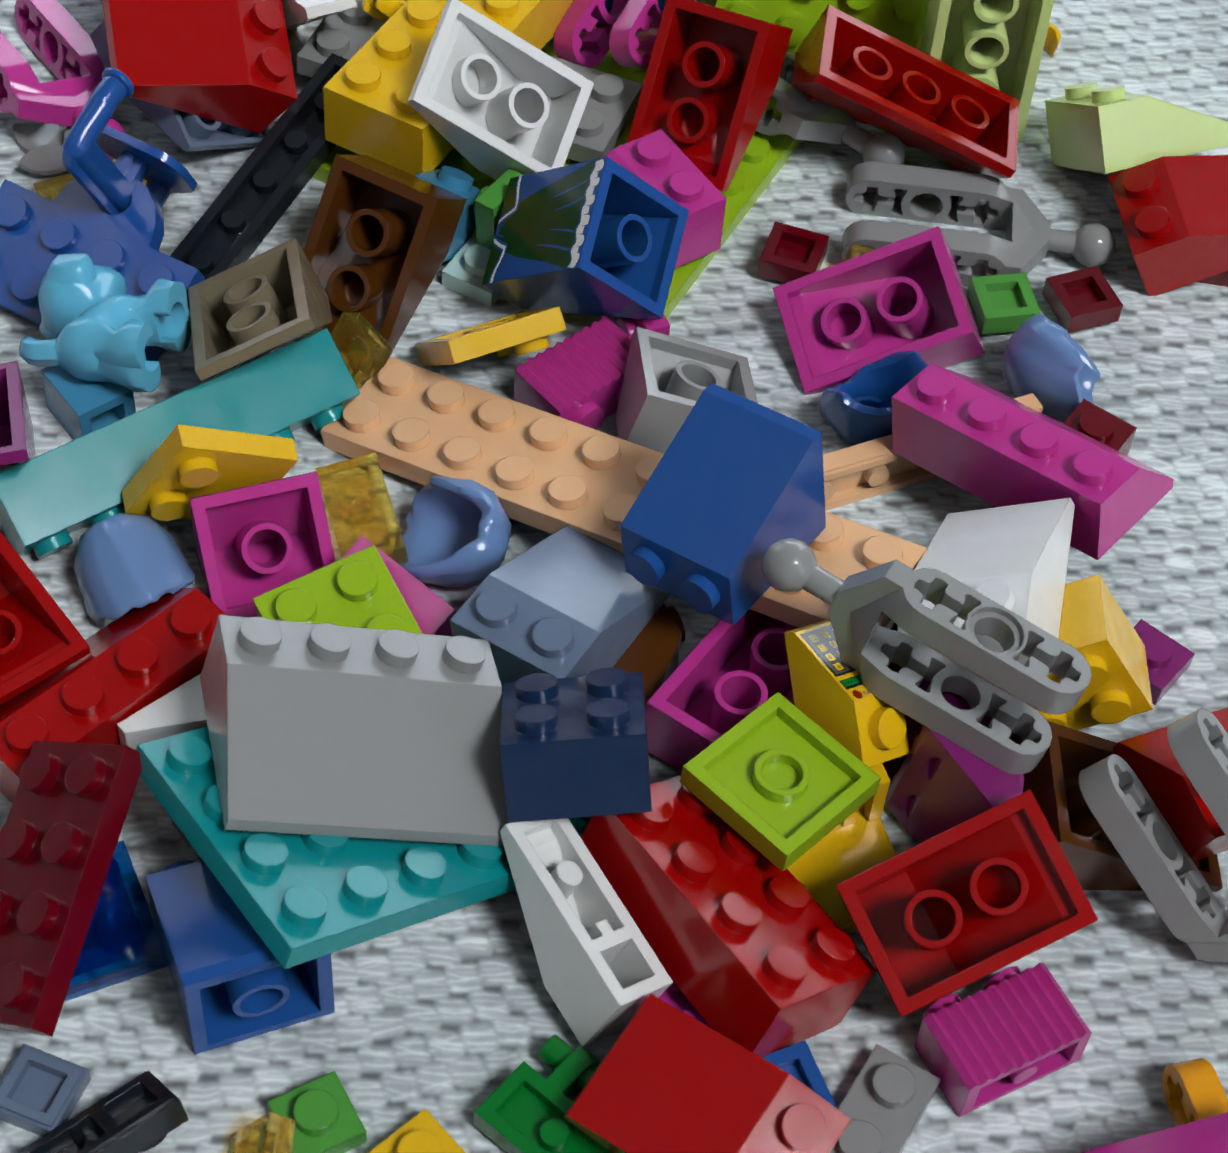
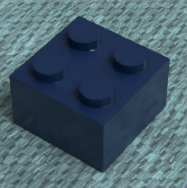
(575, 746)

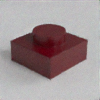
(792, 253)
(1082, 299)

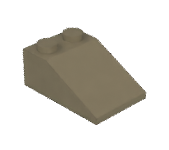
(255, 309)

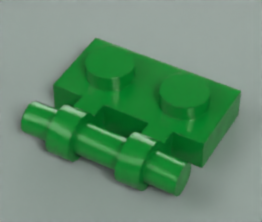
(530, 1110)

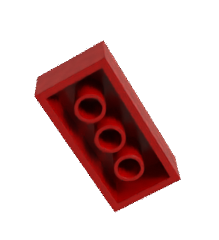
(728, 922)

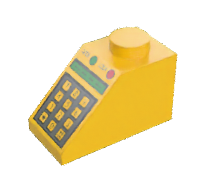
(838, 700)

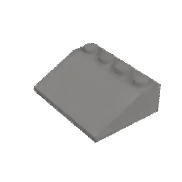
(354, 732)

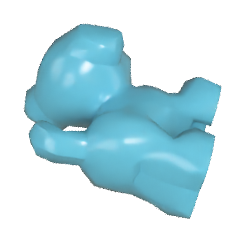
(101, 329)

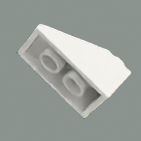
(497, 95)
(1009, 556)

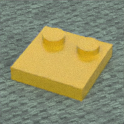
(506, 335)
(204, 462)

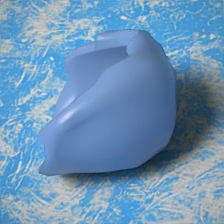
(1049, 365)
(455, 533)
(127, 566)

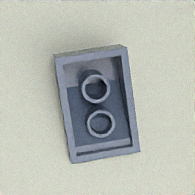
(559, 609)

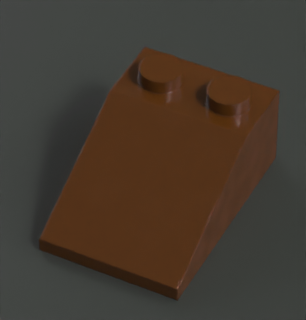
(379, 241)
(1072, 822)

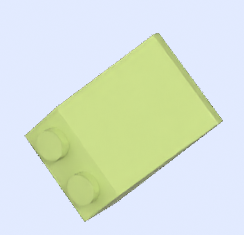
(1117, 130)

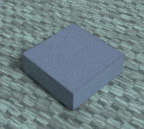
(40, 1090)

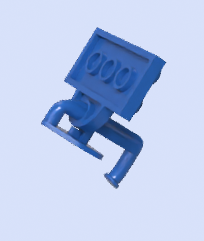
(97, 213)

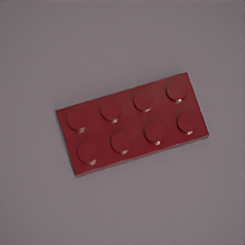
(54, 869)

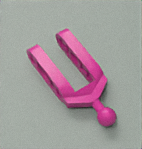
(612, 32)
(65, 51)

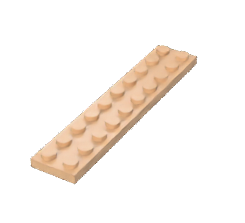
(553, 470)

